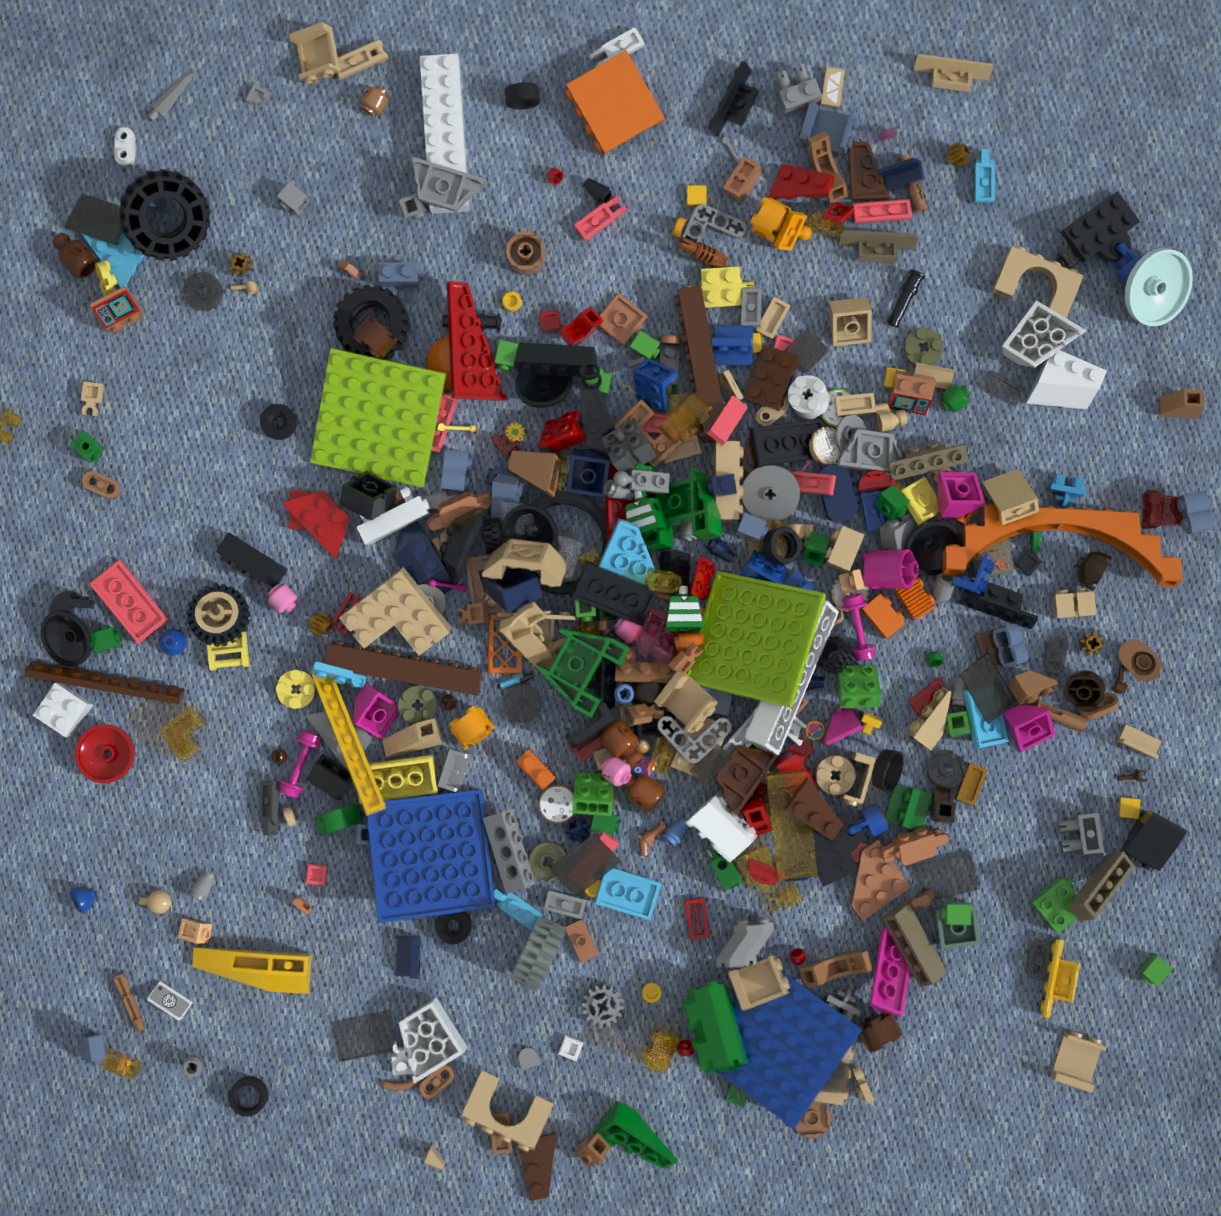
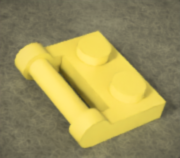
(239, 646)

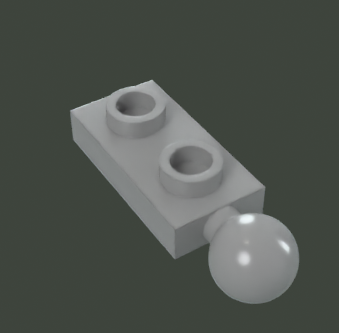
(643, 481)

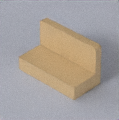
(1139, 741)

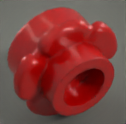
(685, 1048)

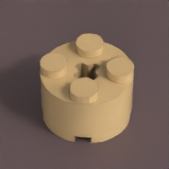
(846, 775)

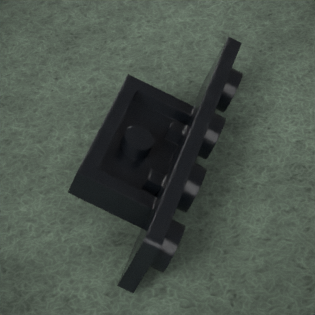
(736, 101)
(1001, 604)
(605, 676)

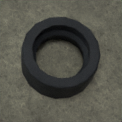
(794, 545)
(242, 1111)

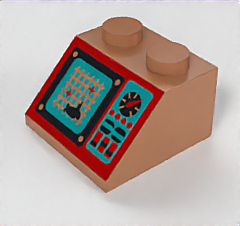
(117, 309)
(911, 392)

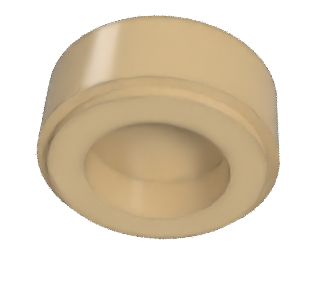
(289, 815)

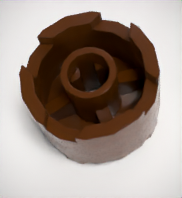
(375, 336)
(879, 1031)

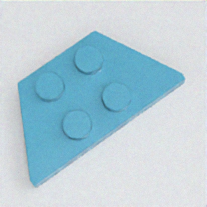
(121, 257)

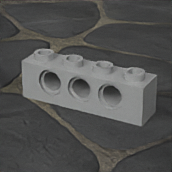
(501, 846)

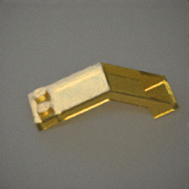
(791, 836)

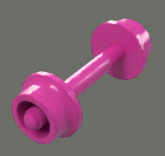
(862, 651)
(290, 787)

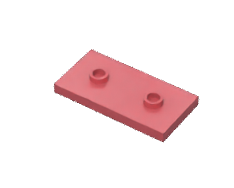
(129, 601)

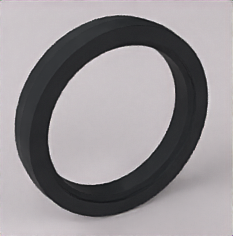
(584, 504)

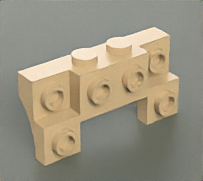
(530, 638)

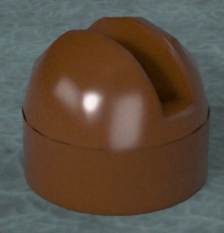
(450, 706)
(282, 756)

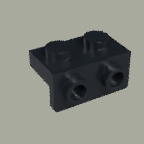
(676, 562)

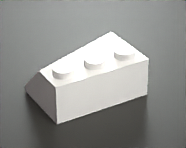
(1039, 336)
(1066, 382)
(717, 823)
(430, 1039)

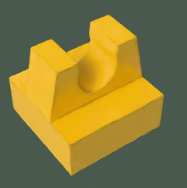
(869, 722)

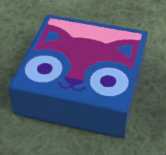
(643, 767)

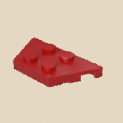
(321, 518)

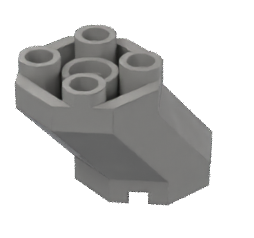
(745, 942)

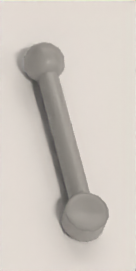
(725, 141)

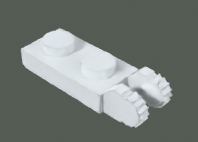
(627, 41)

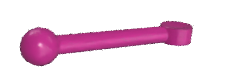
(461, 587)

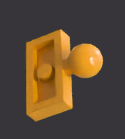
(791, 230)

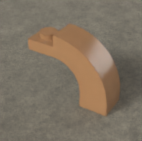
(822, 161)
(834, 967)

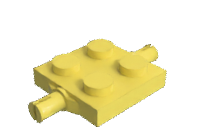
(722, 287)

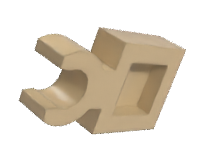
(91, 394)
(863, 1090)

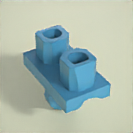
(1075, 489)

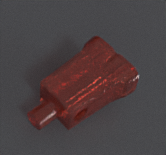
(1159, 510)

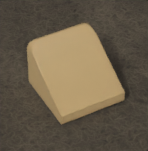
(434, 1158)

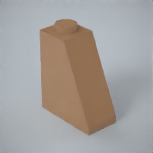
(536, 469)

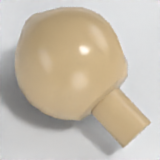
(157, 901)

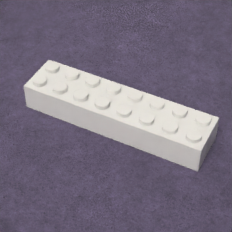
(443, 115)
(773, 721)

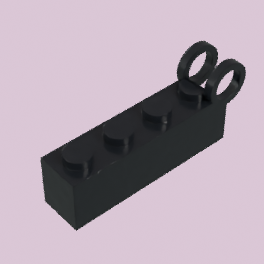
(559, 360)

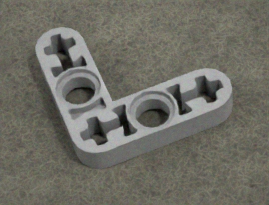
(703, 222)
(689, 743)

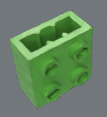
(858, 686)
(592, 794)
(1053, 904)

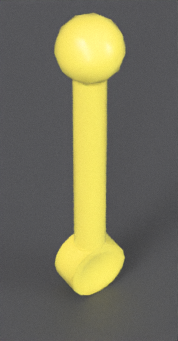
(440, 427)

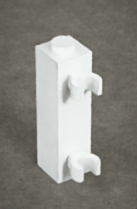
(394, 519)

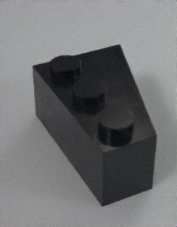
(250, 560)

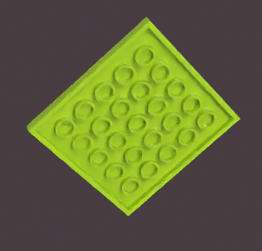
(377, 417)
(756, 638)

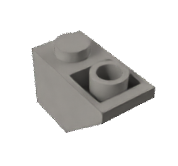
(897, 531)

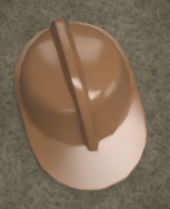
(1140, 660)

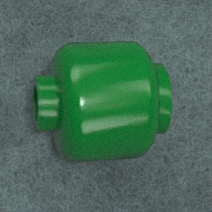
(955, 398)

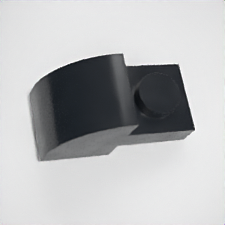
(68, 602)
(651, 728)

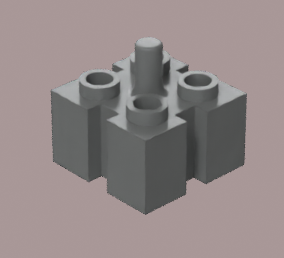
(628, 446)

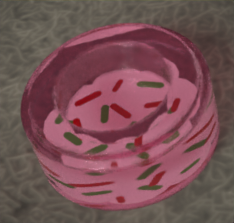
(888, 134)

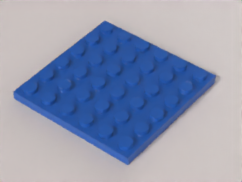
(430, 856)
(790, 1050)

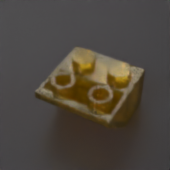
(661, 1050)

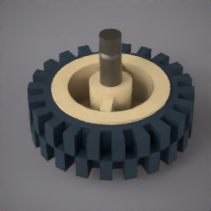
(218, 615)

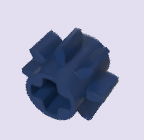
(577, 829)

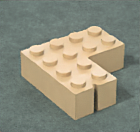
(397, 604)

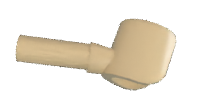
(251, 287)

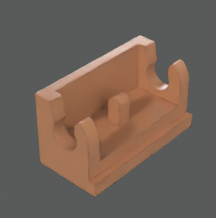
(742, 179)

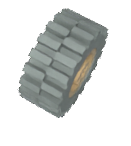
(538, 953)

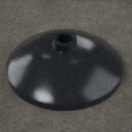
(542, 390)
(546, 526)
(930, 556)
(66, 638)

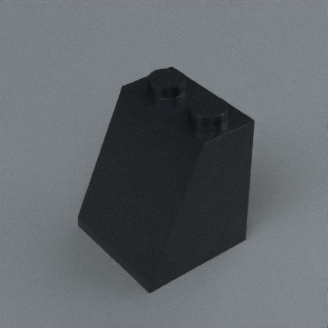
(1152, 840)

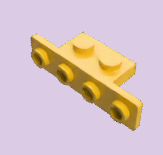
(1061, 980)

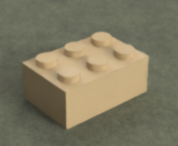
(679, 762)

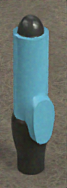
(516, 679)

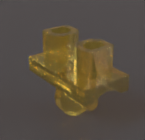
(11, 418)
(661, 756)

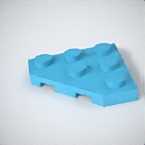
(627, 552)

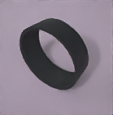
(894, 771)

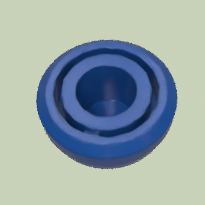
(172, 642)
(82, 898)

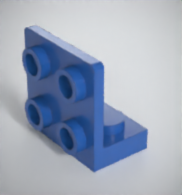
(650, 383)
(979, 584)

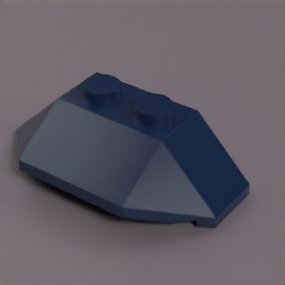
(420, 558)

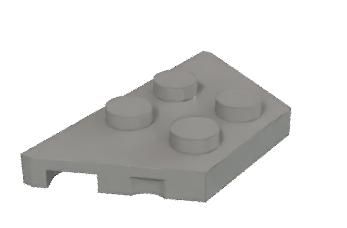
(444, 185)
(870, 451)
(323, 727)

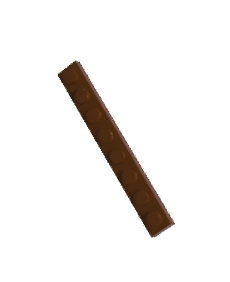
(104, 682)

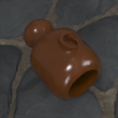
(75, 255)

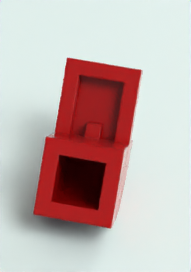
(581, 327)
(757, 816)

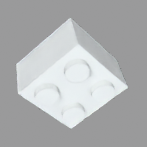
(63, 709)

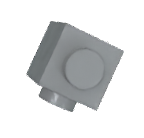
(292, 198)
(413, 207)

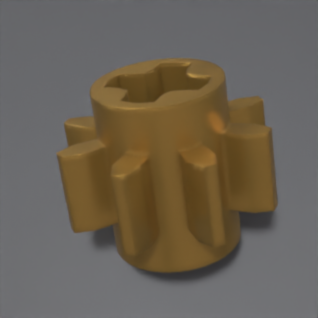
(958, 154)
(246, 264)
(320, 624)
(1096, 640)

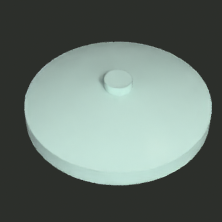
(1158, 287)

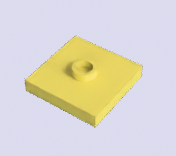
(922, 500)

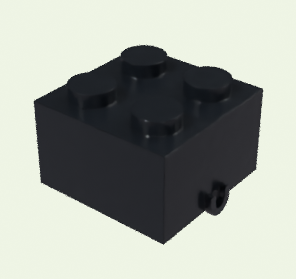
(368, 495)

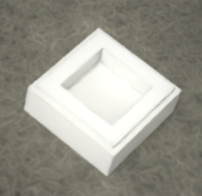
(570, 1048)

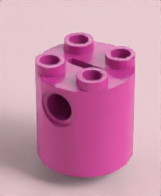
(889, 569)

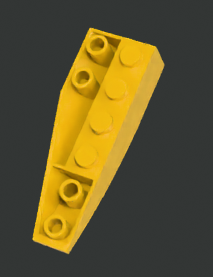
(260, 969)

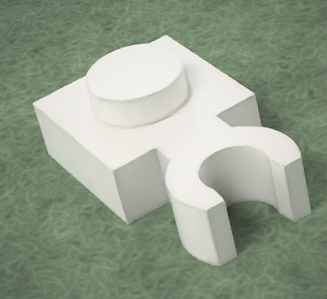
(400, 1061)

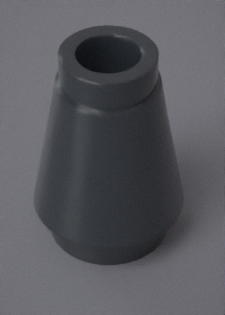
(597, 190)

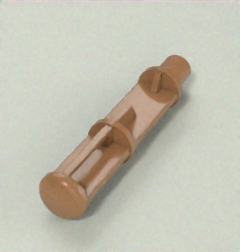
(129, 1002)

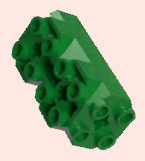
(715, 1028)

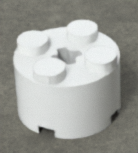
(802, 388)

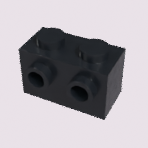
(330, 777)

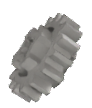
(611, 1010)

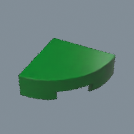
(1034, 538)

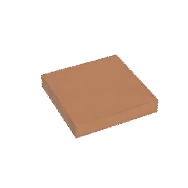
(621, 319)

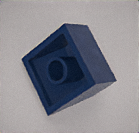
(587, 473)

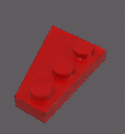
(800, 182)

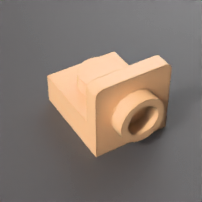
(851, 581)
(194, 931)

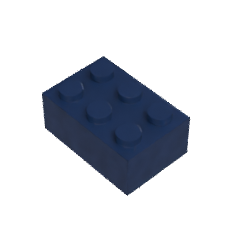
(514, 590)

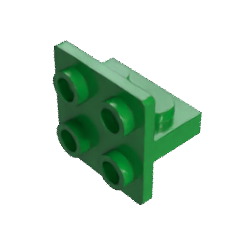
(908, 807)

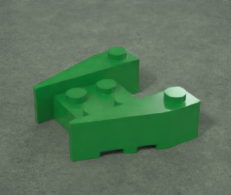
(683, 504)
(578, 664)

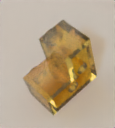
(684, 421)
(179, 733)

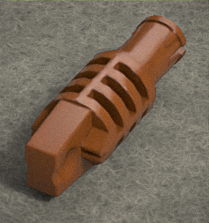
(703, 253)

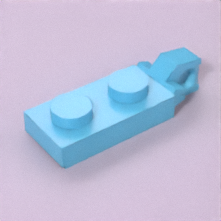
(984, 178)
(338, 674)
(517, 908)

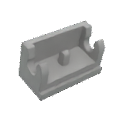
(454, 770)

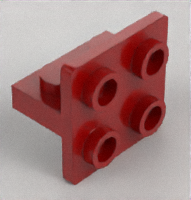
(562, 432)

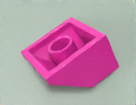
(958, 493)
(374, 711)
(840, 725)
(1029, 725)

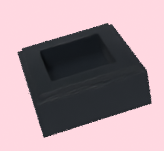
(1028, 562)

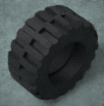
(367, 298)

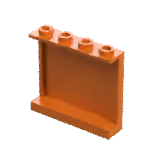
(613, 102)

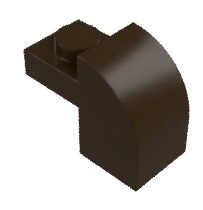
(942, 806)

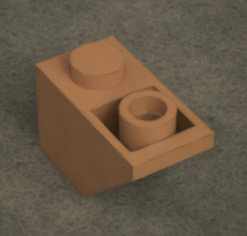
(1182, 404)
(1031, 686)

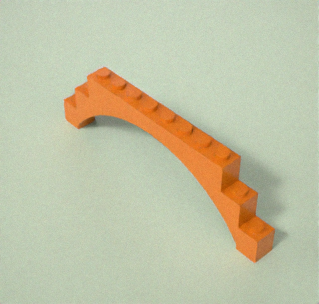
(1112, 527)

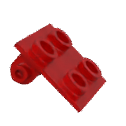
(704, 571)

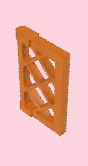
(491, 653)

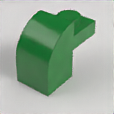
(337, 819)

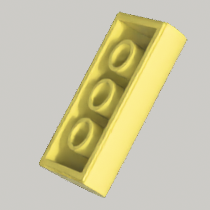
(405, 777)

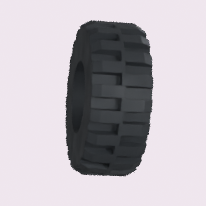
(174, 243)

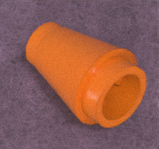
(684, 639)

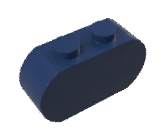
(844, 502)

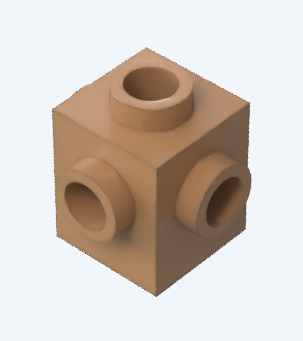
(592, 1150)

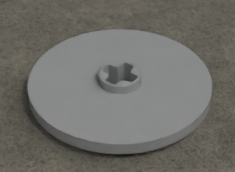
(781, 482)

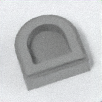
(528, 1058)

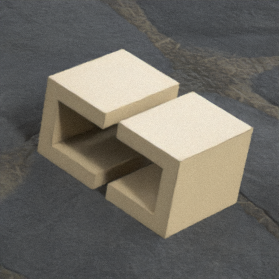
(1073, 604)

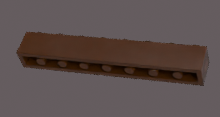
(699, 353)
(404, 669)

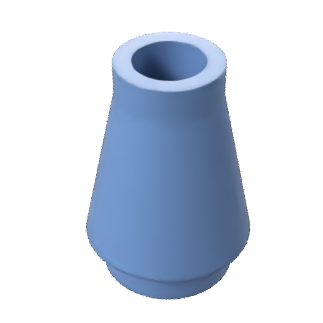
(628, 694)
(675, 833)

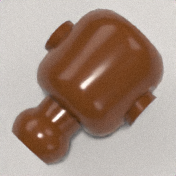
(621, 743)
(644, 792)

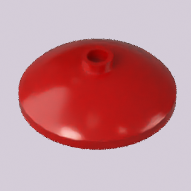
(91, 753)

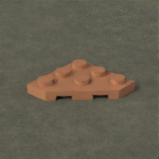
(875, 881)

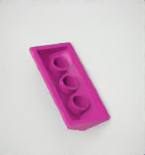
(890, 977)

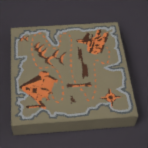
(1002, 558)

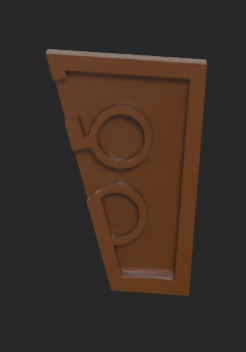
(864, 179)
(813, 810)
(538, 1167)

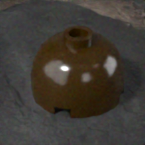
(1092, 568)
(1084, 689)
(646, 692)

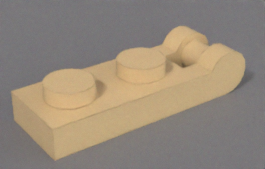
(361, 59)

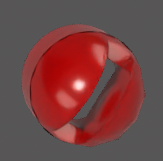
(557, 179)
(797, 956)

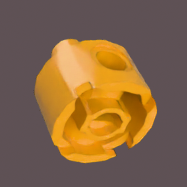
(769, 219)
(471, 727)

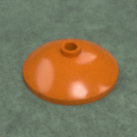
(439, 359)

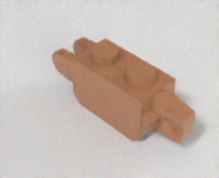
(456, 507)
(914, 846)

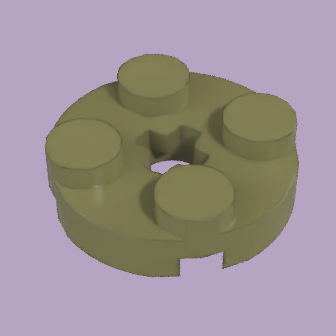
(922, 336)
(409, 696)
(537, 856)

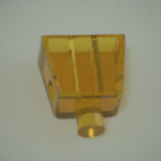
(759, 854)

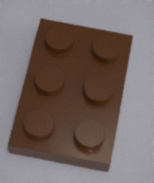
(771, 378)

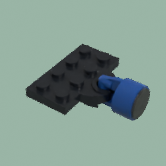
(1105, 234)
(835, 857)

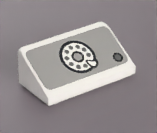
(169, 1001)

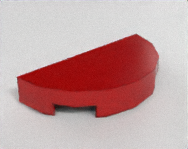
(875, 481)
(762, 872)

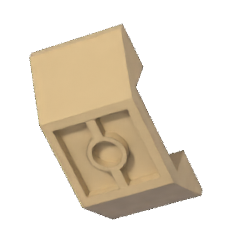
(527, 555)

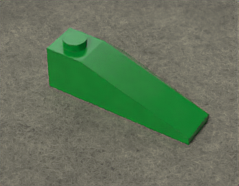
(626, 1128)

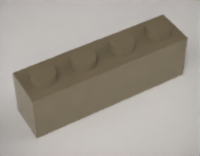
(1101, 886)
(914, 945)

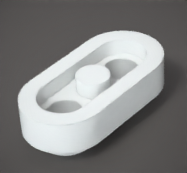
(125, 146)

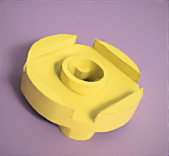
(106, 279)
(296, 678)

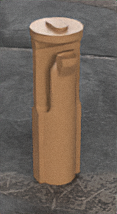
(1064, 717)

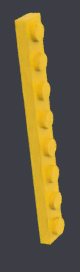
(349, 745)

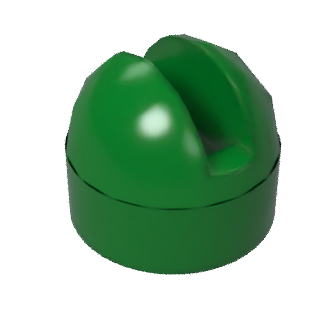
(934, 659)

